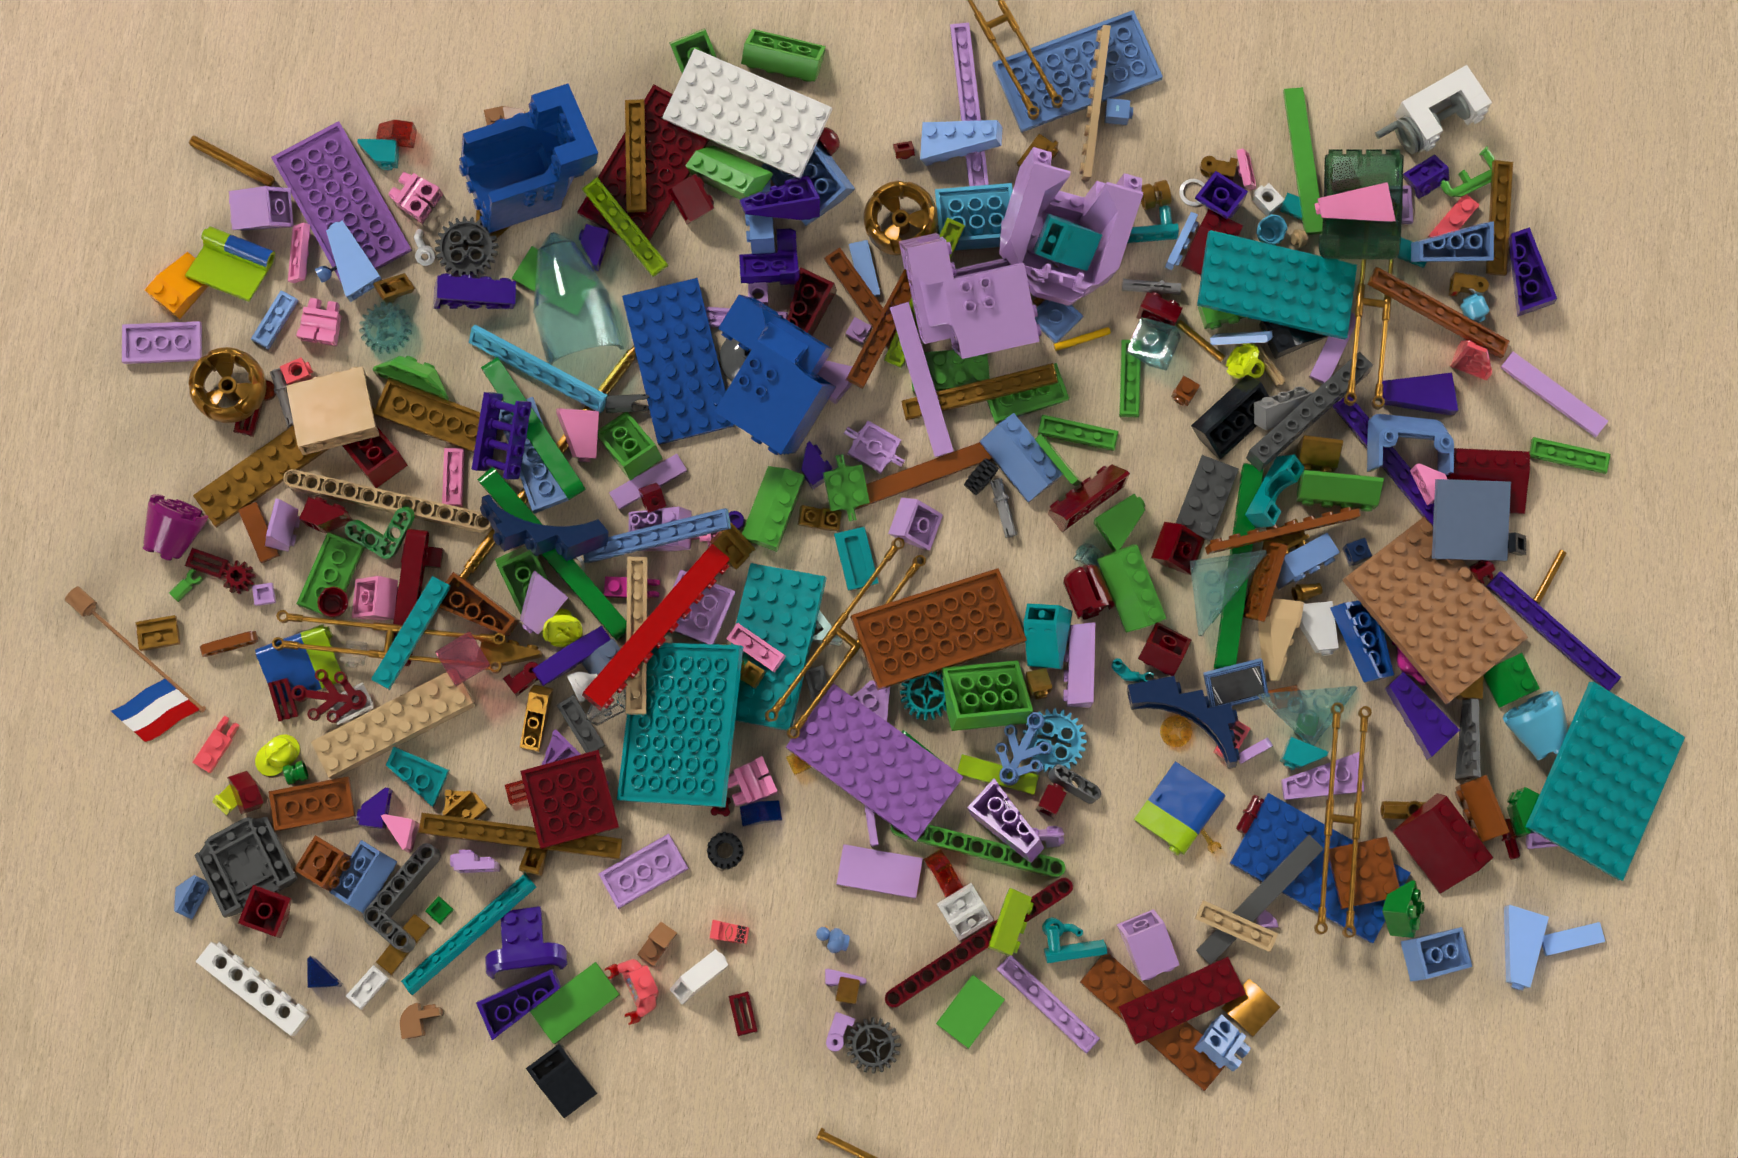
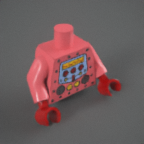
(640, 986)

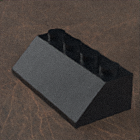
(1230, 417)

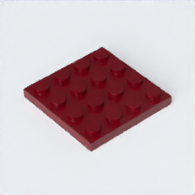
(569, 799)

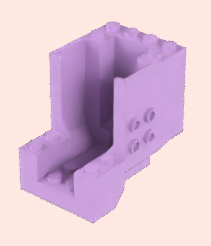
(975, 306)

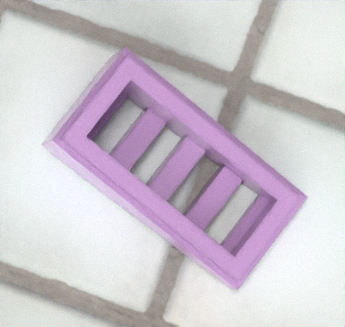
(832, 977)

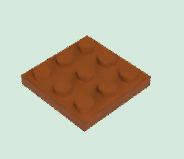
(1374, 871)

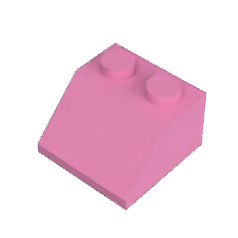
(375, 598)

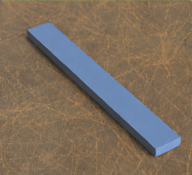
(661, 535)

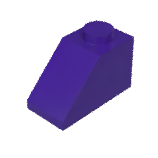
(594, 243)
(374, 808)

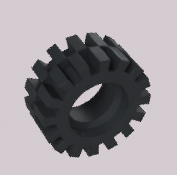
(981, 476)
(716, 841)

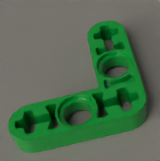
(382, 540)

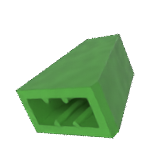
(1120, 521)

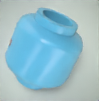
(1475, 307)

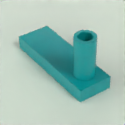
(1165, 231)
(1059, 953)

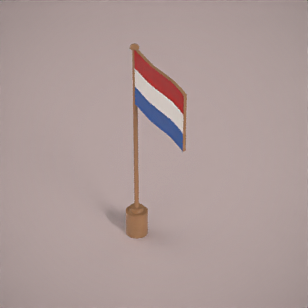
(155, 707)

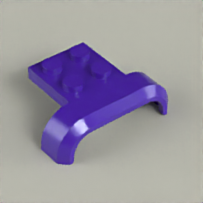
(773, 267)
(524, 944)

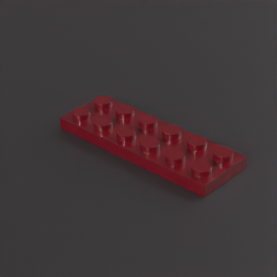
(1181, 1000)

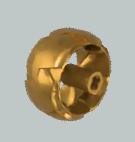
(889, 195)
(223, 362)

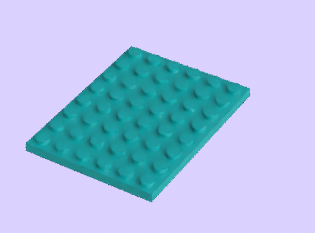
(686, 737)
(1605, 781)

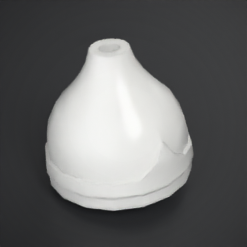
(579, 682)

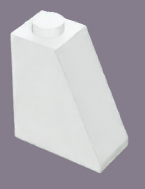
(1320, 627)
(699, 976)

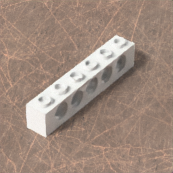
(210, 961)

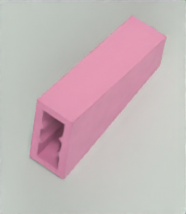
(1366, 204)

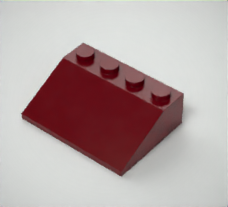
(1496, 466)
(1088, 496)
(1442, 843)

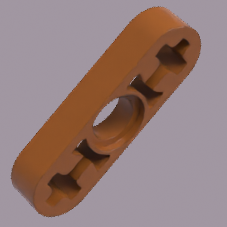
(228, 643)

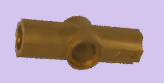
(1397, 809)

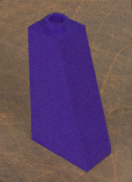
(1422, 393)

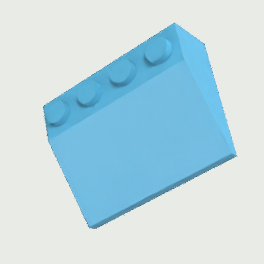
(978, 209)

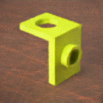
(225, 800)

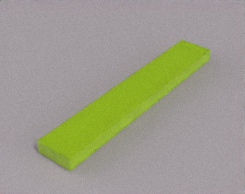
(625, 227)

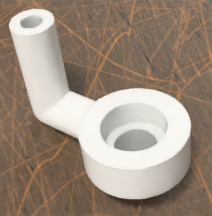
(423, 249)

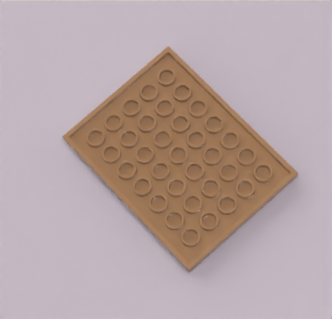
(1435, 611)

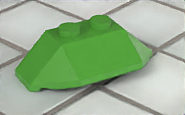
(412, 373)

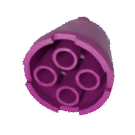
(171, 526)

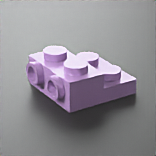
(470, 862)

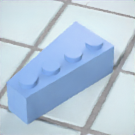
(957, 138)

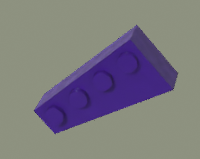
(474, 292)
(1425, 720)
(511, 1004)

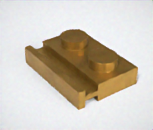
(733, 545)
(157, 633)

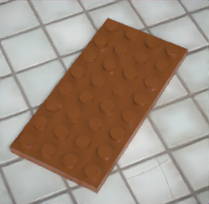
(938, 628)

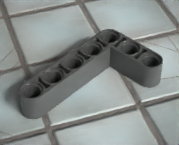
(398, 897)

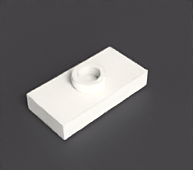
(367, 987)

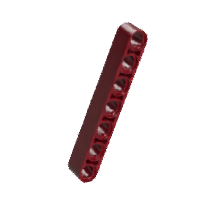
(411, 575)

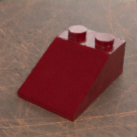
(1212, 221)
(376, 458)

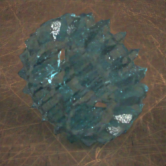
(391, 314)

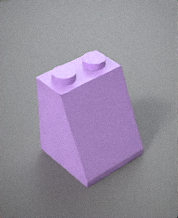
(261, 208)
(1148, 945)

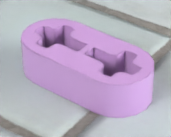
(1255, 750)

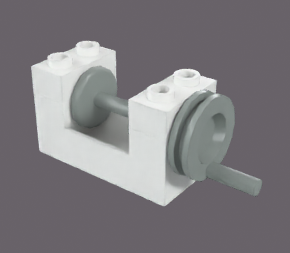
(1416, 117)

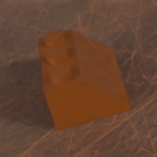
(1481, 808)

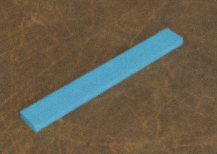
(538, 368)

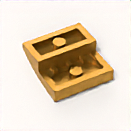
(1251, 1009)

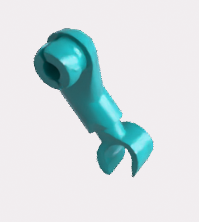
(1128, 675)

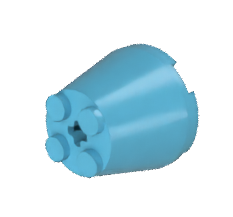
(1539, 723)

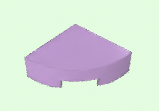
(1266, 920)

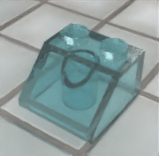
(1154, 343)

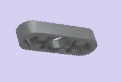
(1086, 790)

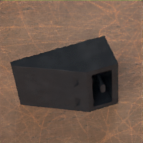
(561, 1080)

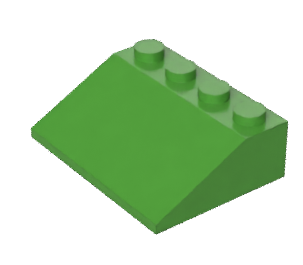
(986, 695)

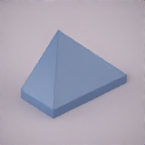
(190, 895)

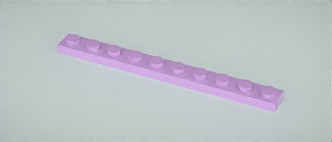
(968, 97)

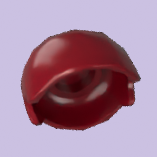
(829, 140)
(332, 602)

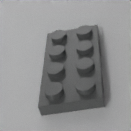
(1207, 496)

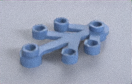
(1021, 752)

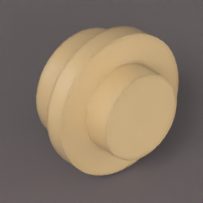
(1299, 238)

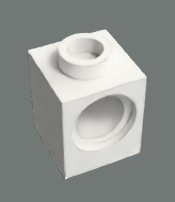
(1267, 207)

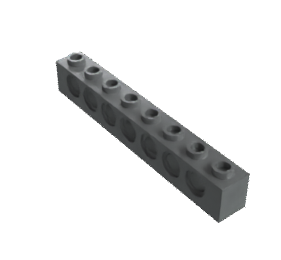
(1306, 413)

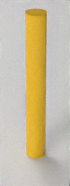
(1082, 338)

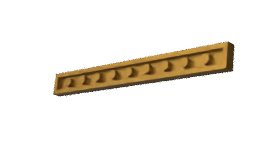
(514, 835)

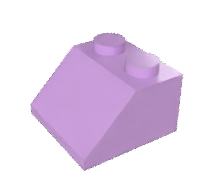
(915, 523)
(282, 525)

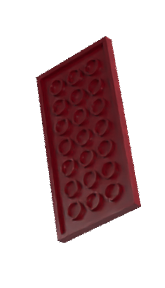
(666, 160)

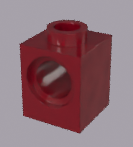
(652, 497)

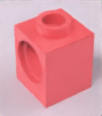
(289, 368)

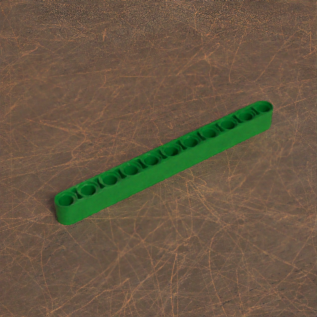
(567, 570)
(1232, 613)

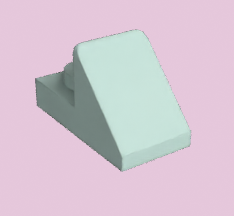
(823, 624)

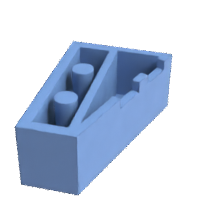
(1307, 560)

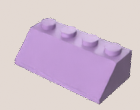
(1080, 666)

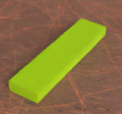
(987, 771)

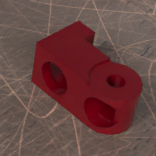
(522, 680)

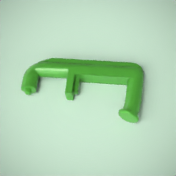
(1470, 184)

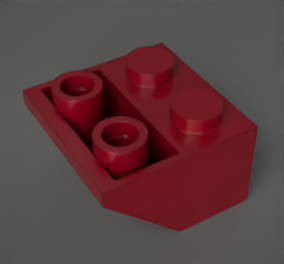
(691, 198)
(323, 516)

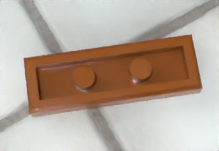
(257, 530)

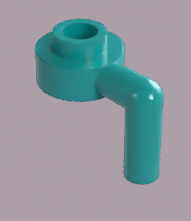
(1061, 927)

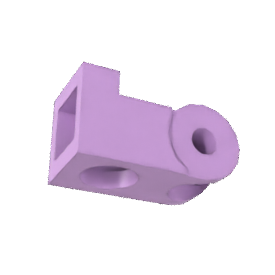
(835, 1036)

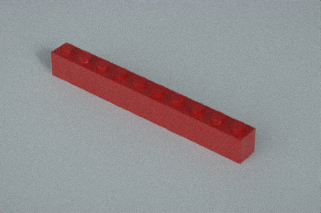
(655, 628)

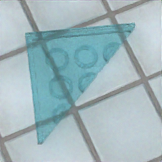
(1217, 582)
(1308, 710)

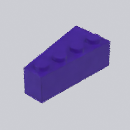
(1530, 278)

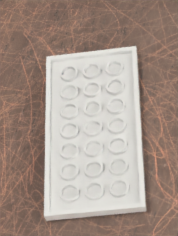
(747, 113)

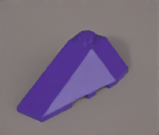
(793, 200)

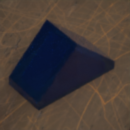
(760, 813)
(319, 976)

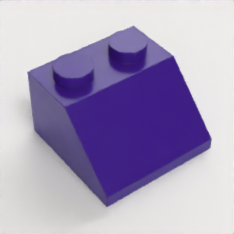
(1222, 195)

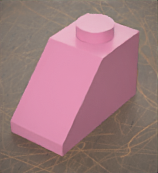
(1425, 481)

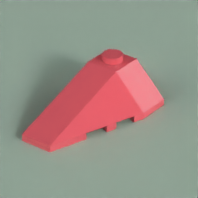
(1472, 360)

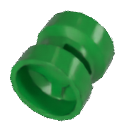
(295, 772)

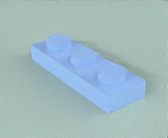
(1183, 241)

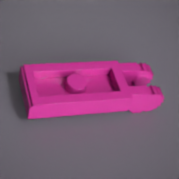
(617, 587)

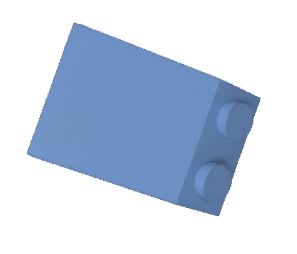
(1436, 954)

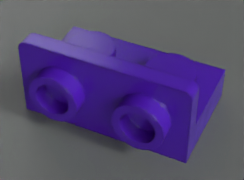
(1427, 176)

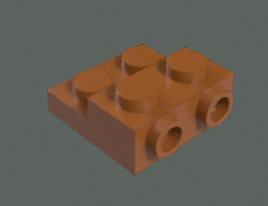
(323, 863)

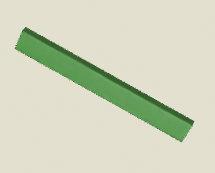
(1303, 159)

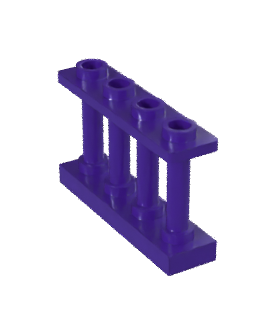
(487, 432)

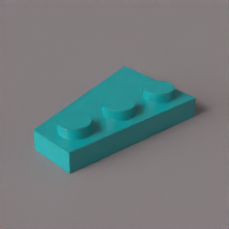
(418, 773)

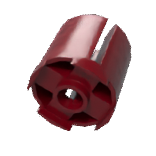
(1087, 591)

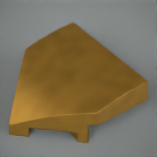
(463, 804)

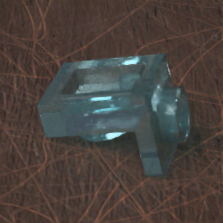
(1088, 554)

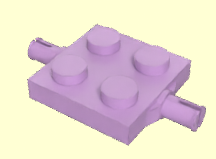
(874, 447)

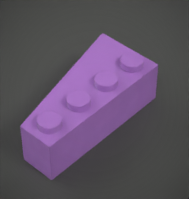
(1003, 819)

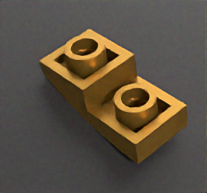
(819, 518)

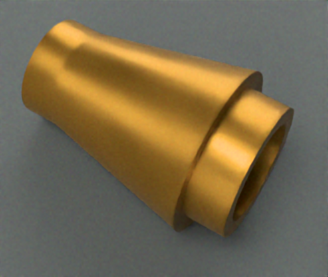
(1304, 592)

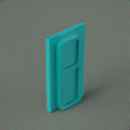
(855, 557)

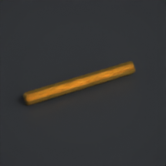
(231, 161)

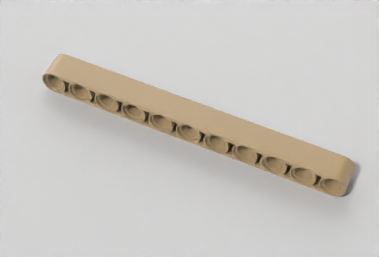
(381, 496)

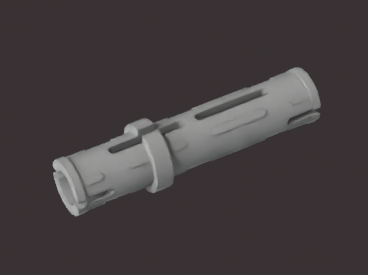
(1151, 286)
(281, 390)
(1001, 501)

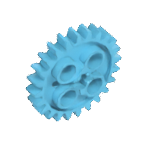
(1058, 722)

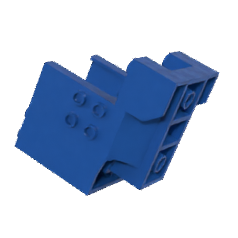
(527, 161)
(779, 384)

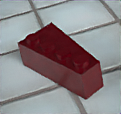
(810, 300)

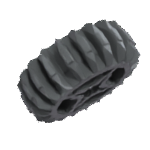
(856, 1051)

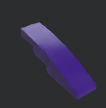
(570, 656)

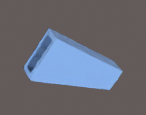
(353, 265)
(1523, 941)

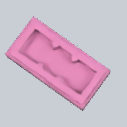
(1245, 169)

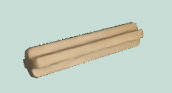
(1270, 367)

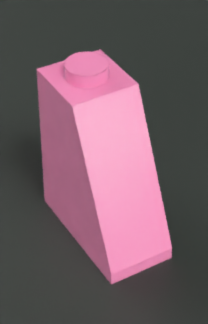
(580, 432)

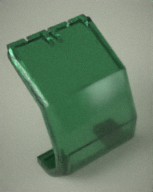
(1361, 238)

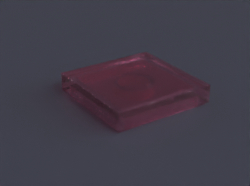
(462, 658)

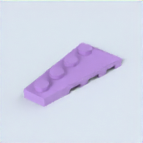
(1316, 780)

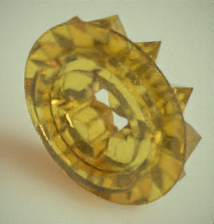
(1174, 740)

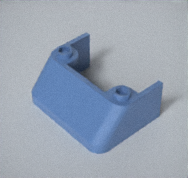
(1385, 430)

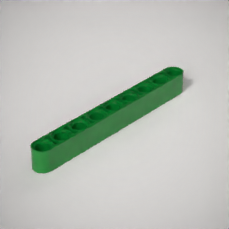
(536, 431)

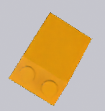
(175, 290)

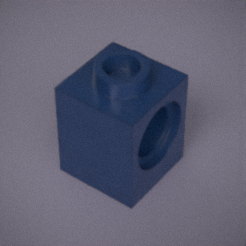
(1357, 552)

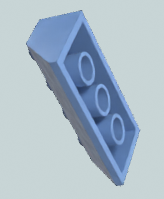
(1020, 457)

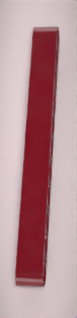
(970, 948)

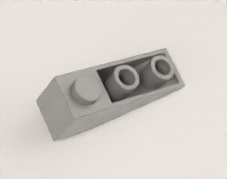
(1274, 409)

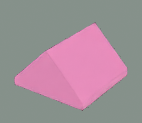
(403, 830)

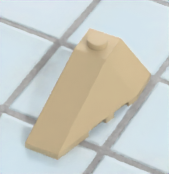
(1277, 634)

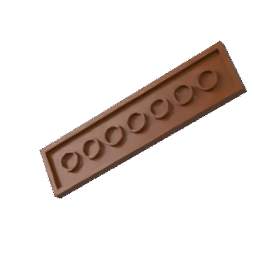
(1117, 986)

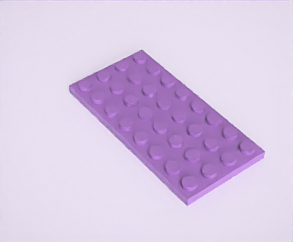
(334, 187)
(874, 762)

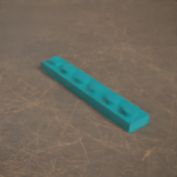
(410, 633)

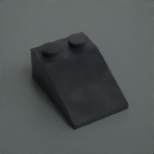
(1288, 339)

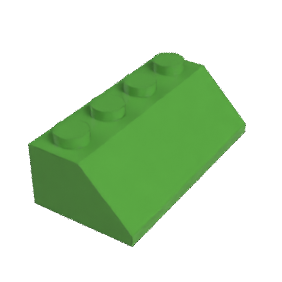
(783, 55)
(728, 172)
(1339, 490)
(773, 507)
(1131, 588)

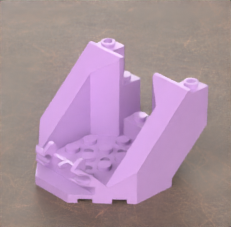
(1104, 209)

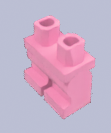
(415, 195)
(320, 324)
(748, 780)

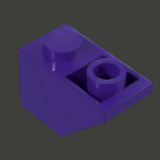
(814, 466)

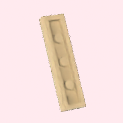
(1236, 926)

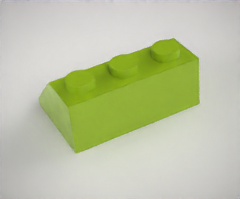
(1011, 922)

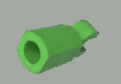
(185, 586)

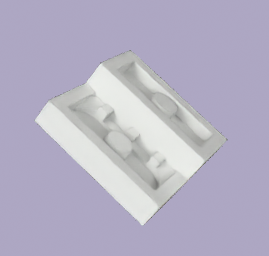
(965, 911)

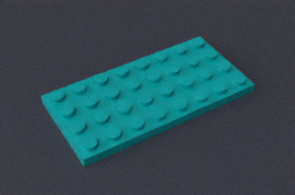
(1277, 285)
(783, 612)

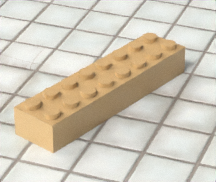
(391, 725)

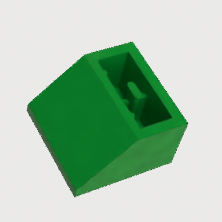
(1403, 910)

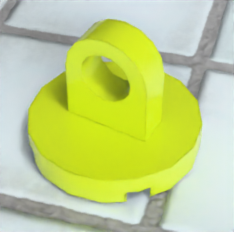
(1243, 360)
(562, 629)

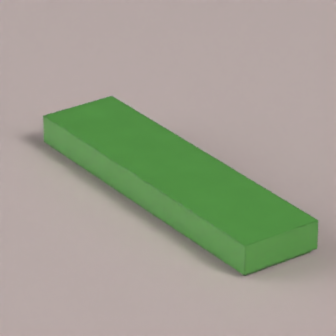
(1129, 383)
(1078, 432)
(1569, 455)

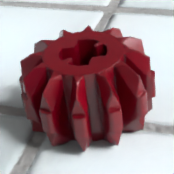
(243, 583)

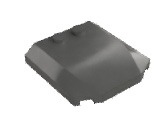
(244, 857)

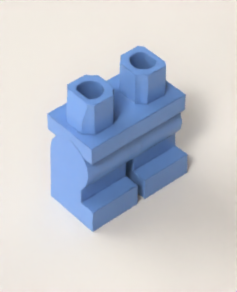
(1222, 1042)

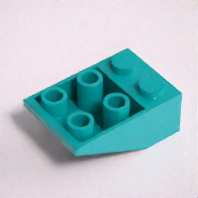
(1067, 243)
(1046, 634)

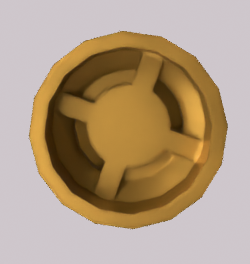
(1149, 197)

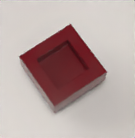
(904, 150)

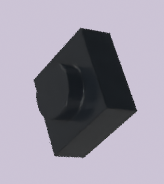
(1517, 544)

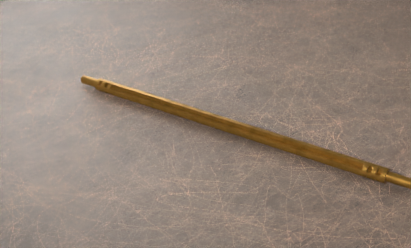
(606, 387)

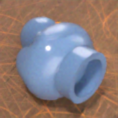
(837, 939)

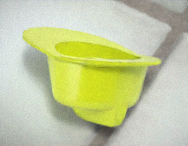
(276, 754)

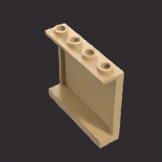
(332, 410)

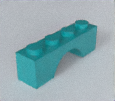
(1282, 473)

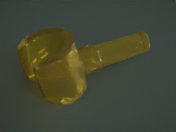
(1210, 842)

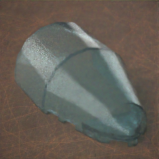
(570, 301)

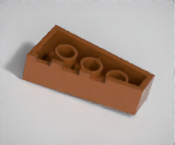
(477, 607)

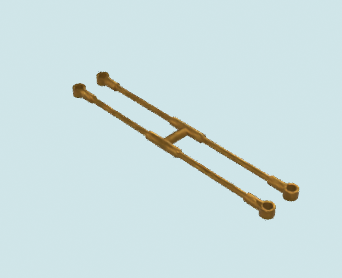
(1007, 16)
(1386, 305)
(390, 630)
(836, 630)
(1330, 817)

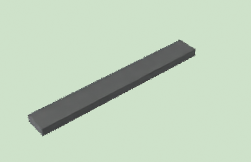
(1263, 895)

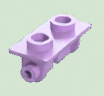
(1051, 835)

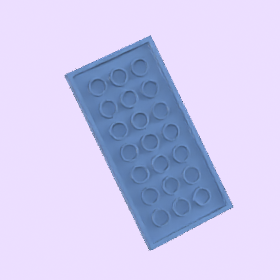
(1069, 66)

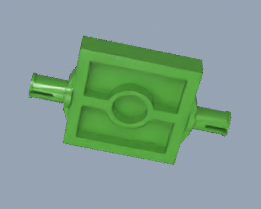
(846, 487)

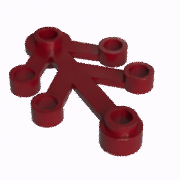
(331, 697)

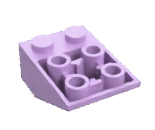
(643, 519)

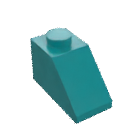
(381, 151)
(1299, 754)

